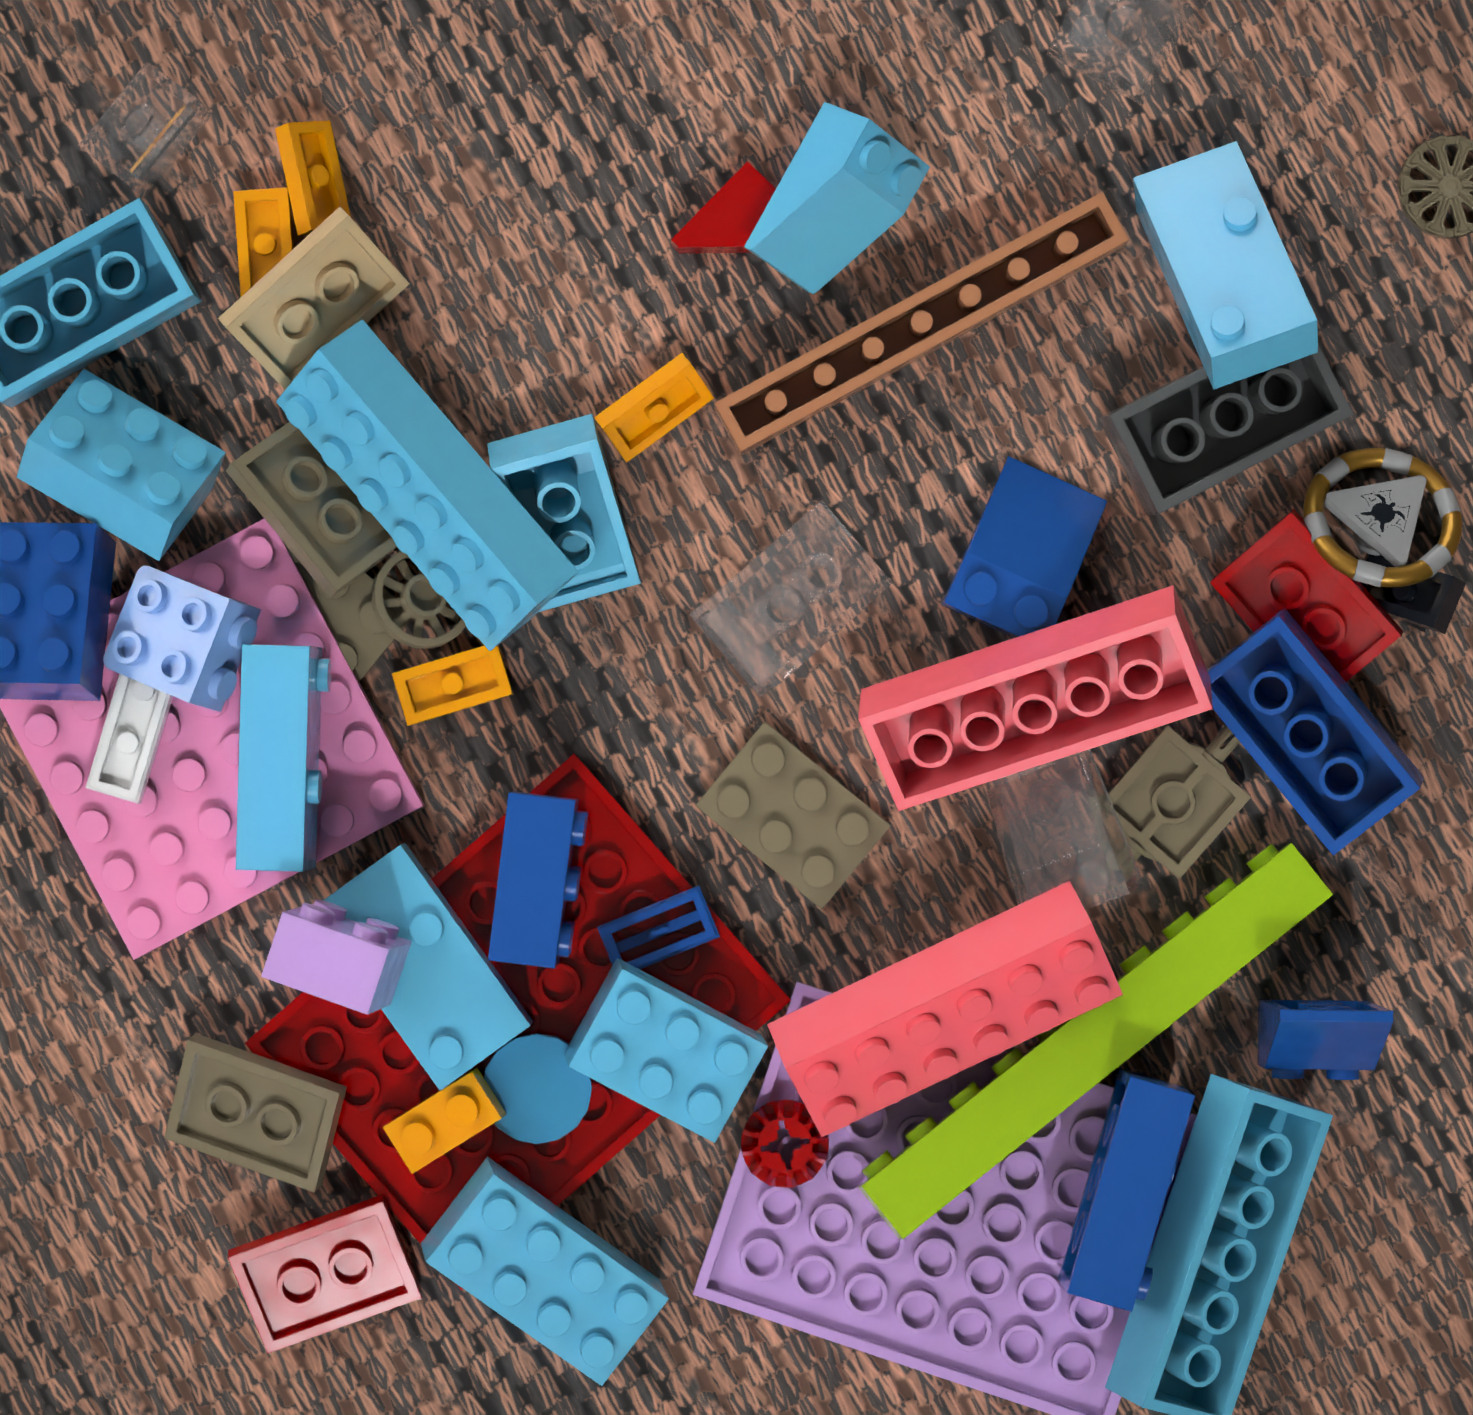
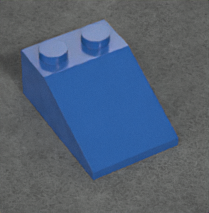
(1024, 551)
(1321, 1035)

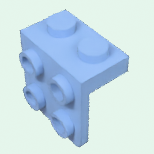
(181, 638)

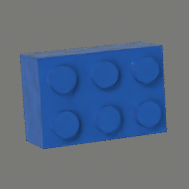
(54, 609)
(537, 880)

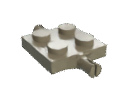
(1177, 798)

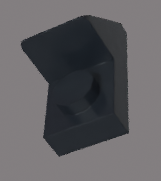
(1419, 605)

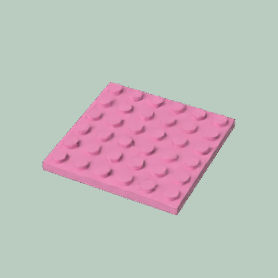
(174, 854)

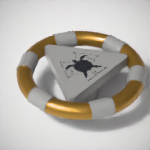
(1382, 517)

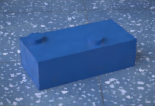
(1310, 732)
(1126, 1191)

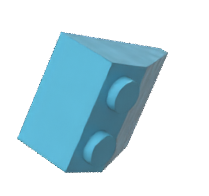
(835, 198)
(569, 492)

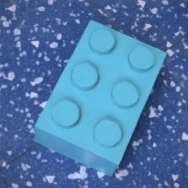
(120, 464)
(665, 1050)

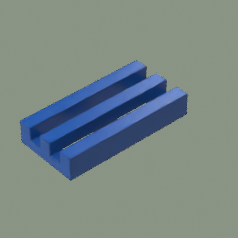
(702, 913)

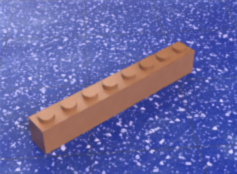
(921, 323)

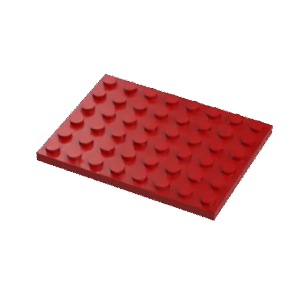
(385, 1079)

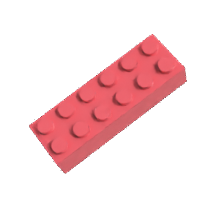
(1035, 698)
(945, 1009)

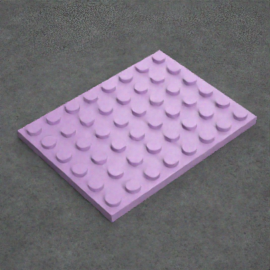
(963, 1292)

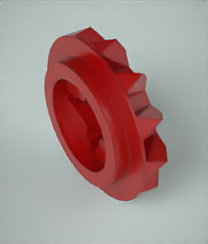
(768, 1164)

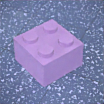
(337, 956)

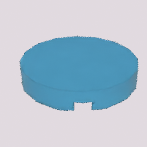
(537, 1088)

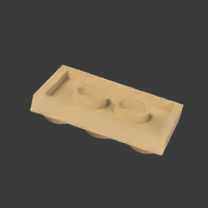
(313, 297)

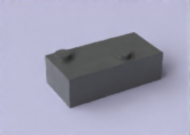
(1197, 436)

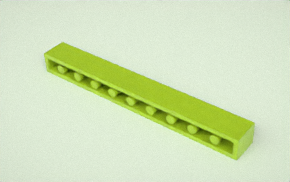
(1086, 1049)

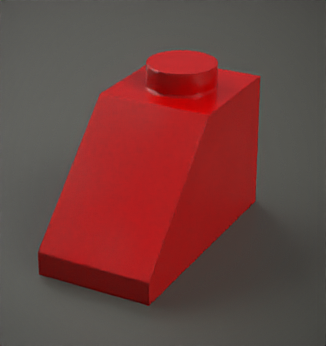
(728, 216)

